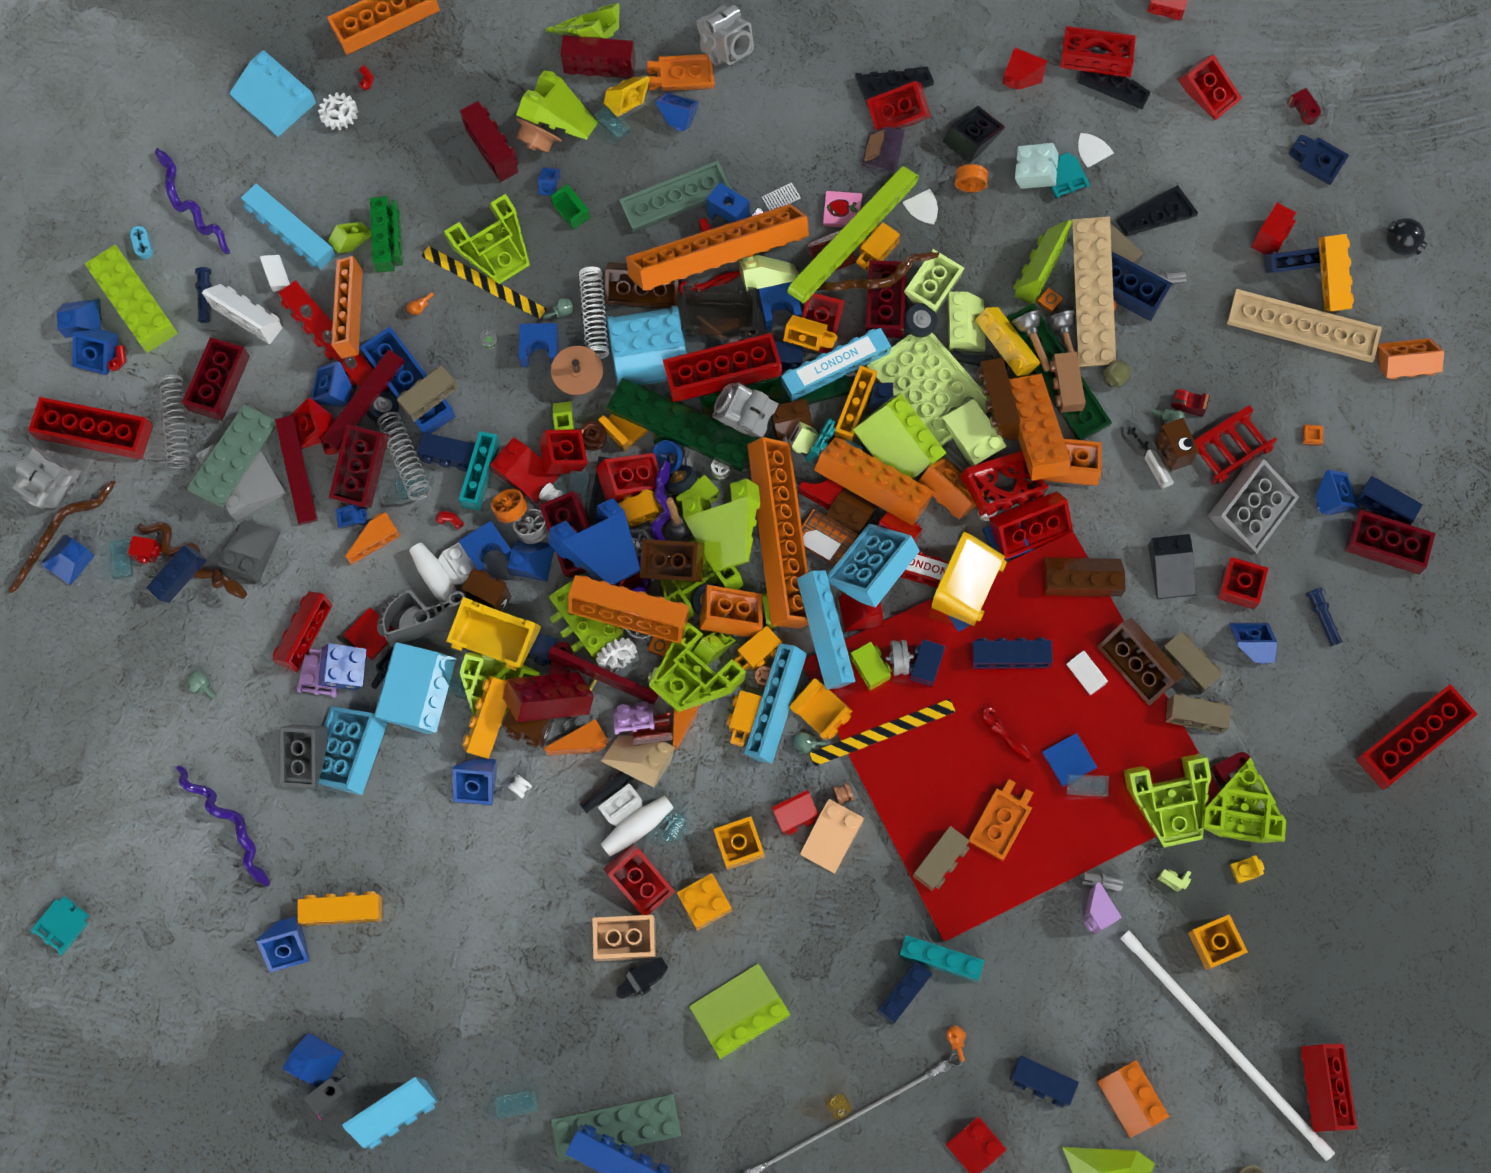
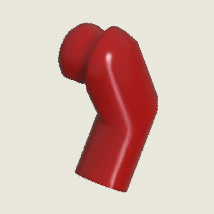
(368, 78)
(119, 360)
(443, 516)

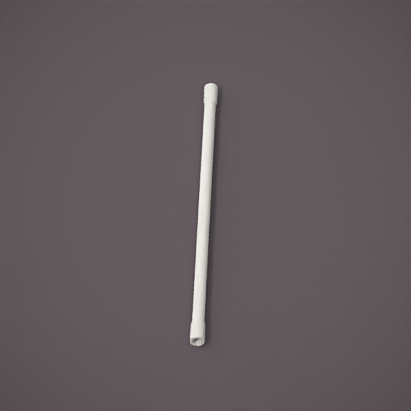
(1317, 1142)

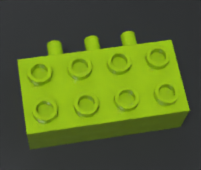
(589, 632)

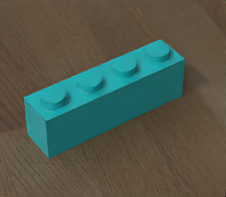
(479, 471)
(941, 958)

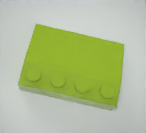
(1042, 262)
(899, 437)
(739, 1011)

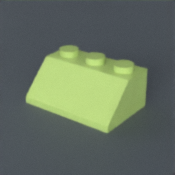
(934, 282)
(962, 327)

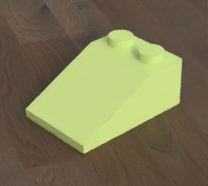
(765, 271)
(973, 433)

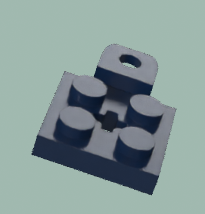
(1314, 152)

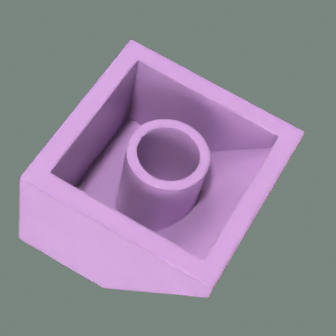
(1100, 910)

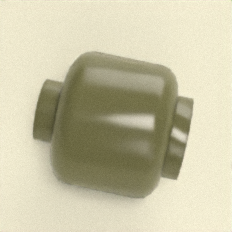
(1116, 374)

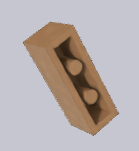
(1067, 382)

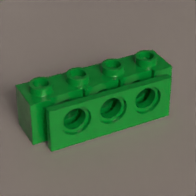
(381, 234)

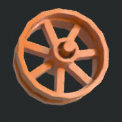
(971, 178)
(511, 505)

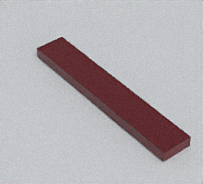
(364, 398)
(296, 470)
(602, 675)

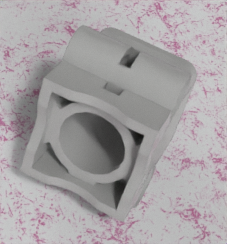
(725, 35)
(744, 409)
(45, 478)

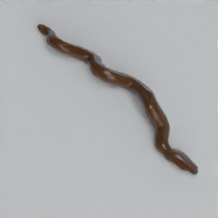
(884, 282)
(52, 528)
(216, 574)

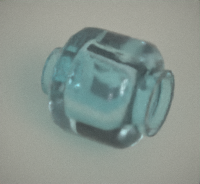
(674, 827)

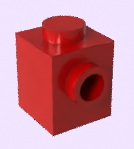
(144, 549)

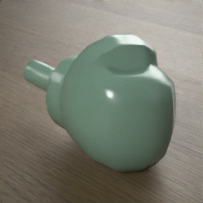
(563, 309)
(1169, 415)
(200, 683)
(805, 742)

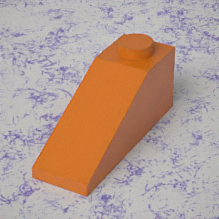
(374, 536)
(682, 724)
(583, 740)

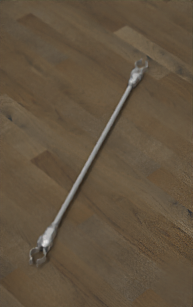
(942, 1067)

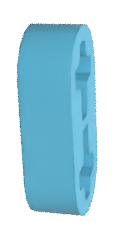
(137, 244)

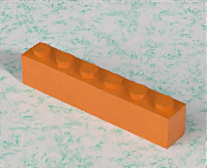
(347, 307)

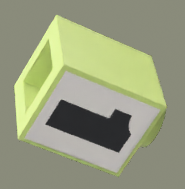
(803, 438)

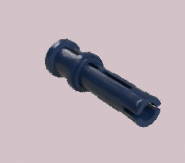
(203, 282)
(1321, 607)

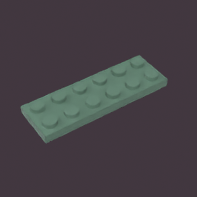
(672, 196)
(232, 456)
(627, 1123)

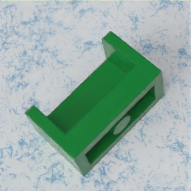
(570, 206)

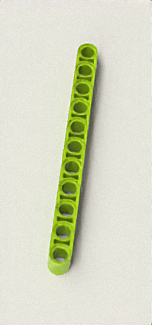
(852, 234)

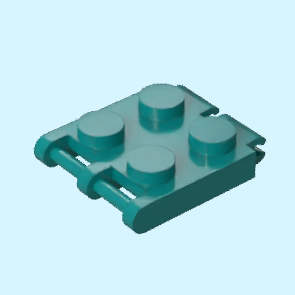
(1069, 176)
(821, 441)
(61, 924)

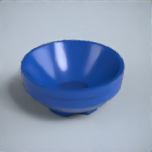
(663, 451)

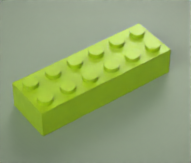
(131, 298)

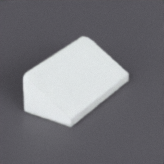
(275, 272)
(1158, 469)
(1087, 672)

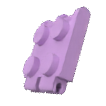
(310, 675)
(633, 718)

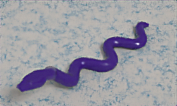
(180, 206)
(659, 493)
(240, 825)

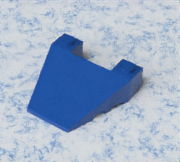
(601, 549)

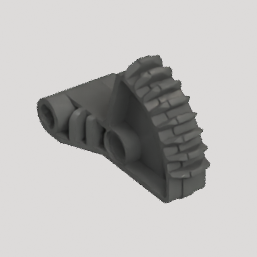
(418, 619)

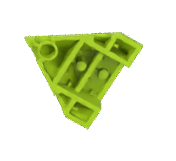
(595, 24)
(478, 667)
(1245, 810)
(1107, 1161)

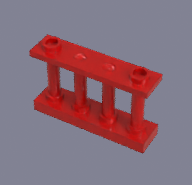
(1228, 427)

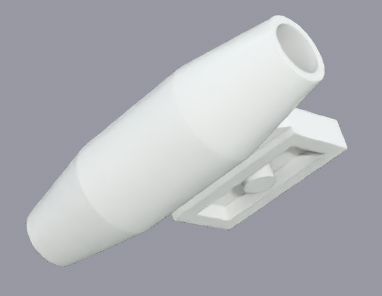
(442, 573)
(631, 818)

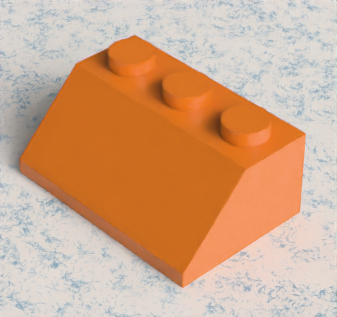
(1410, 358)
(1084, 463)
(948, 488)
(731, 611)
(1133, 1099)

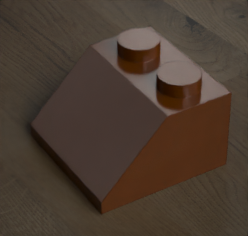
(787, 417)

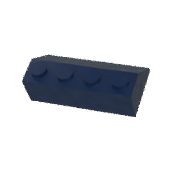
(1137, 287)

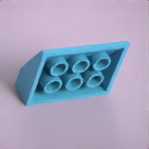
(272, 93)
(873, 564)
(415, 688)
(351, 749)
(391, 1113)

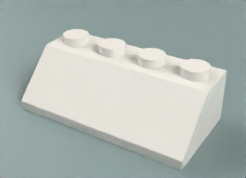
(243, 312)

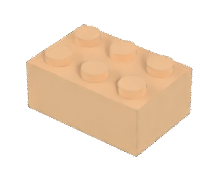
(624, 938)

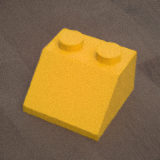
(626, 95)

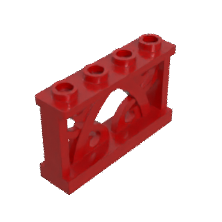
(1109, 63)
(980, 472)

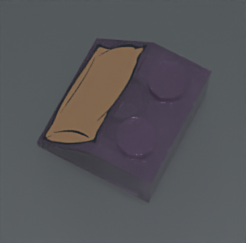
(884, 149)

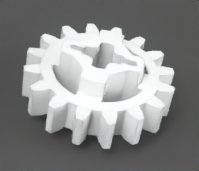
(338, 111)
(616, 654)

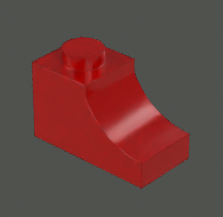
(821, 493)

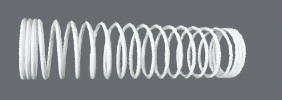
(597, 346)

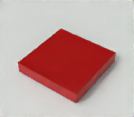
(365, 634)

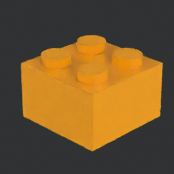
(739, 843)
(704, 901)
(1217, 942)

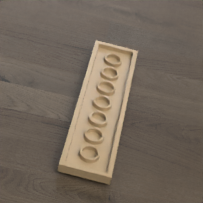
(1094, 291)
(1304, 325)

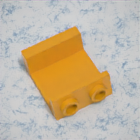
(622, 431)
(821, 709)

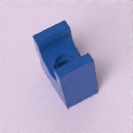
(720, 196)
(774, 299)
(537, 337)
(483, 541)

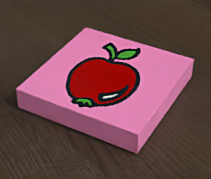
(841, 208)

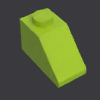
(349, 236)

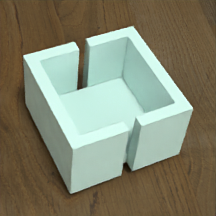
(1034, 165)

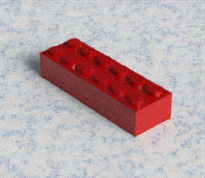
(722, 365)
(90, 428)
(1416, 737)

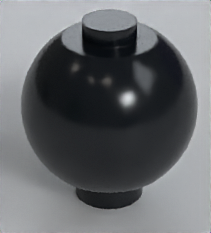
(1406, 237)

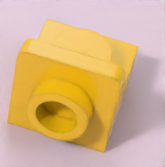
(1247, 869)

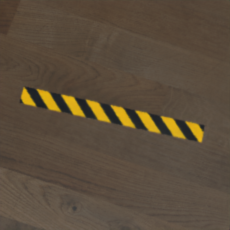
(484, 282)
(882, 732)

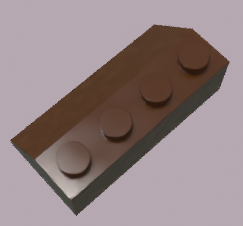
(624, 291)
(999, 398)
(1084, 577)
(1140, 661)

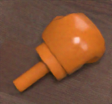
(417, 306)
(956, 1038)

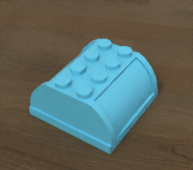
(643, 341)

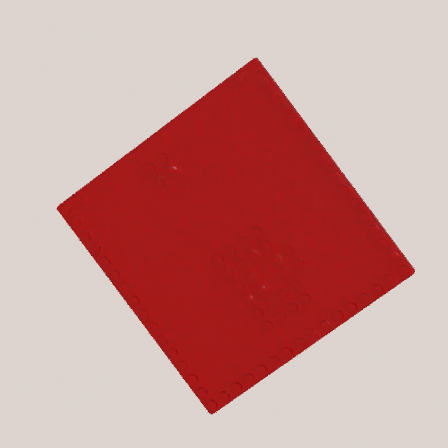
(954, 764)

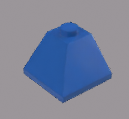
(677, 110)
(79, 317)
(94, 350)
(331, 386)
(1336, 494)
(67, 559)
(531, 560)
(1255, 640)
(474, 781)
(283, 945)
(313, 1060)

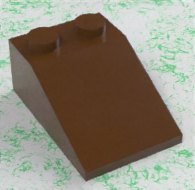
(852, 511)
(672, 560)

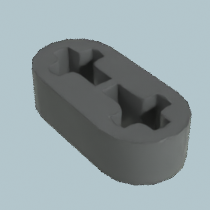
(1139, 436)

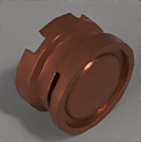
(593, 435)

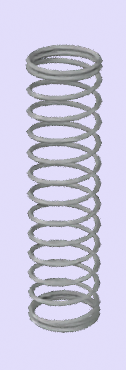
(175, 457)
(418, 484)

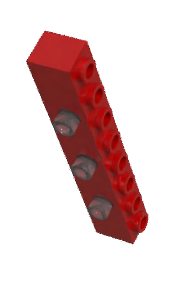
(321, 327)

